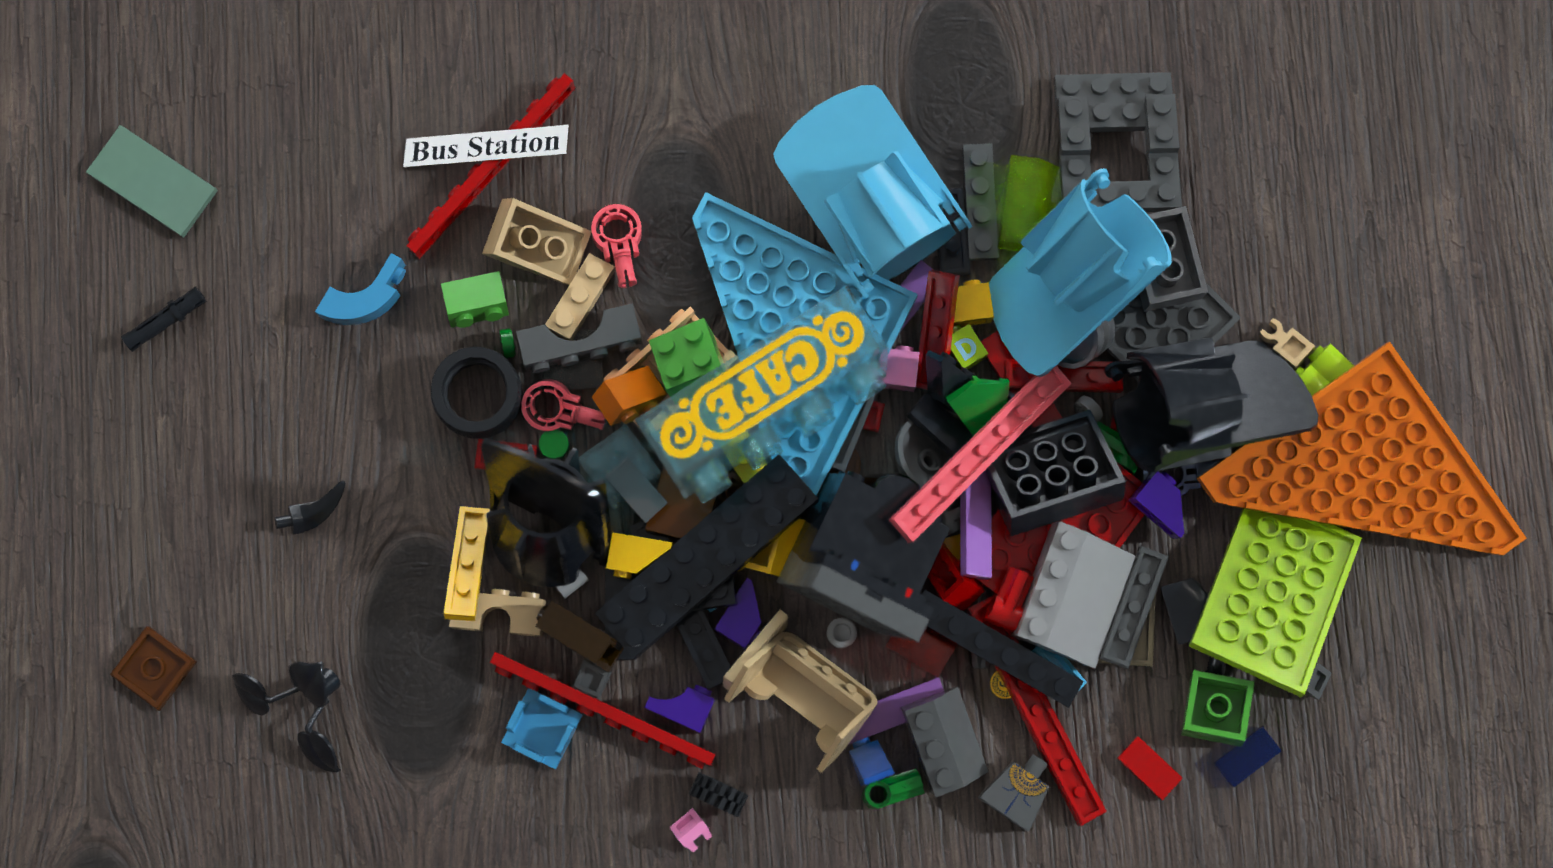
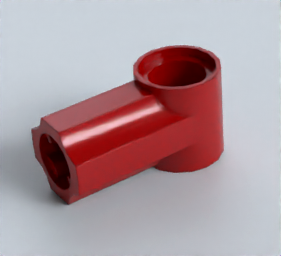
(1006, 607)

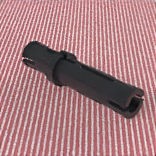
(169, 315)

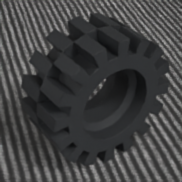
(718, 794)

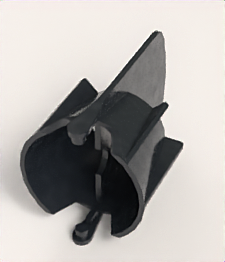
(1205, 400)
(555, 491)

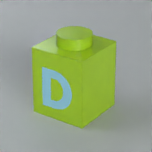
(966, 347)

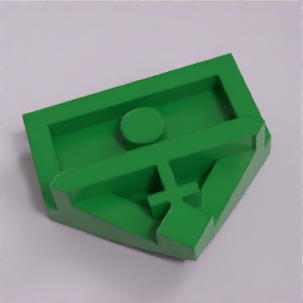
(979, 401)

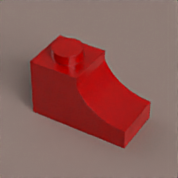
(952, 587)

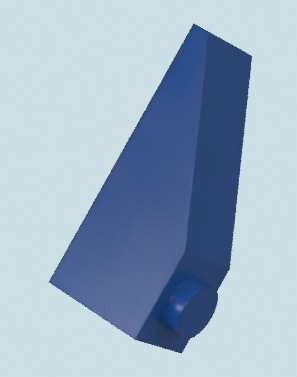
(869, 761)

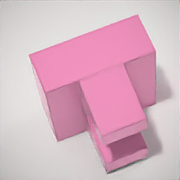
(689, 828)

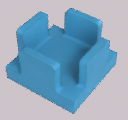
(541, 728)

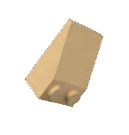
(536, 241)

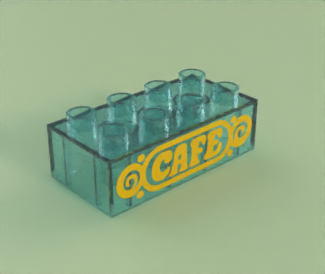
(765, 394)

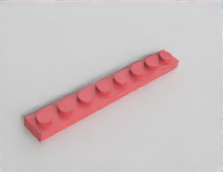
(978, 454)

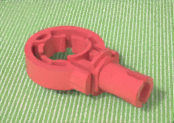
(621, 257)
(567, 400)

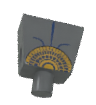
(1018, 792)

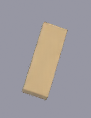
(771, 630)

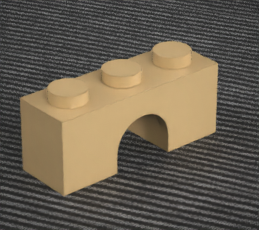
(522, 612)

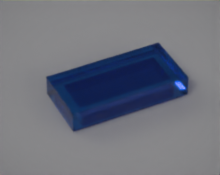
(1245, 760)

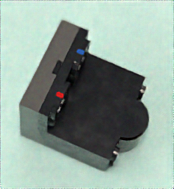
(859, 561)

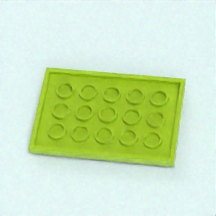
(1275, 597)

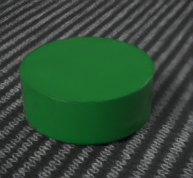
(507, 343)
(554, 444)

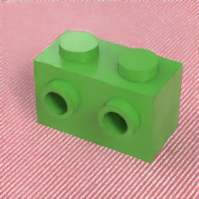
(475, 300)

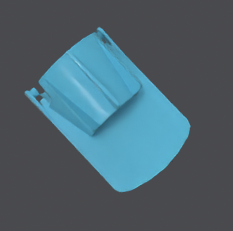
(867, 185)
(1074, 274)

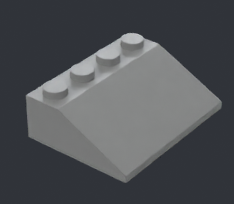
(1074, 594)

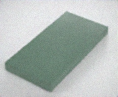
(151, 181)

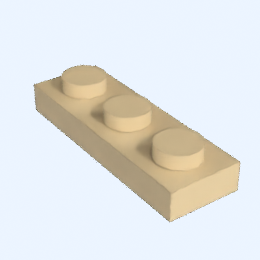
(580, 297)

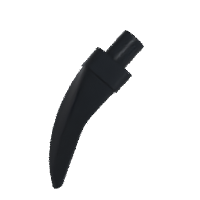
(310, 515)

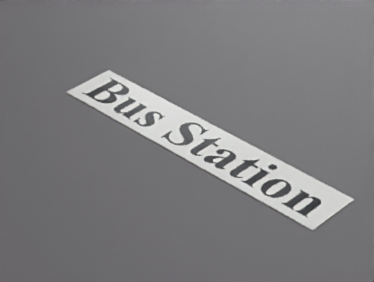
(486, 146)

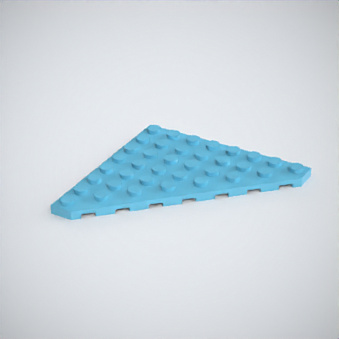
(770, 280)

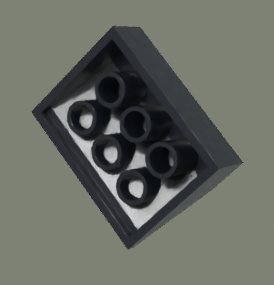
(1055, 474)

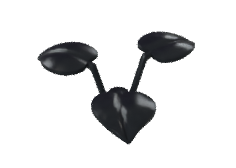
(316, 685)

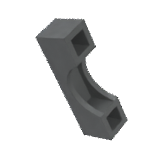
(543, 348)

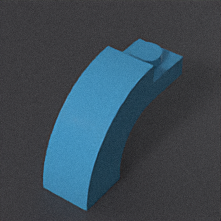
(366, 304)

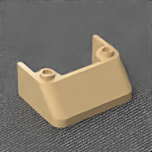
(811, 688)

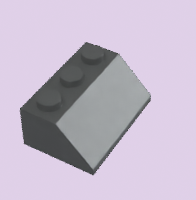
(944, 741)

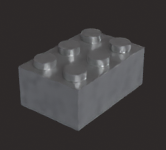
(1184, 277)

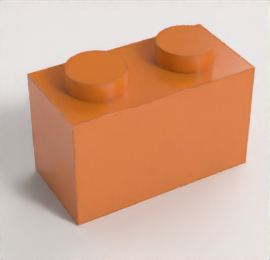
(629, 395)

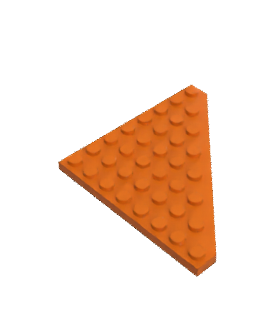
(1371, 465)

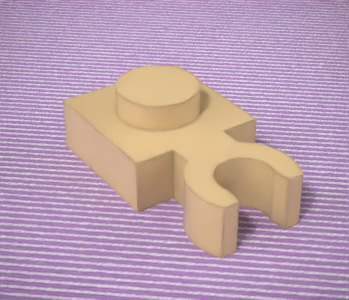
(1290, 346)

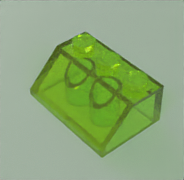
(1029, 195)

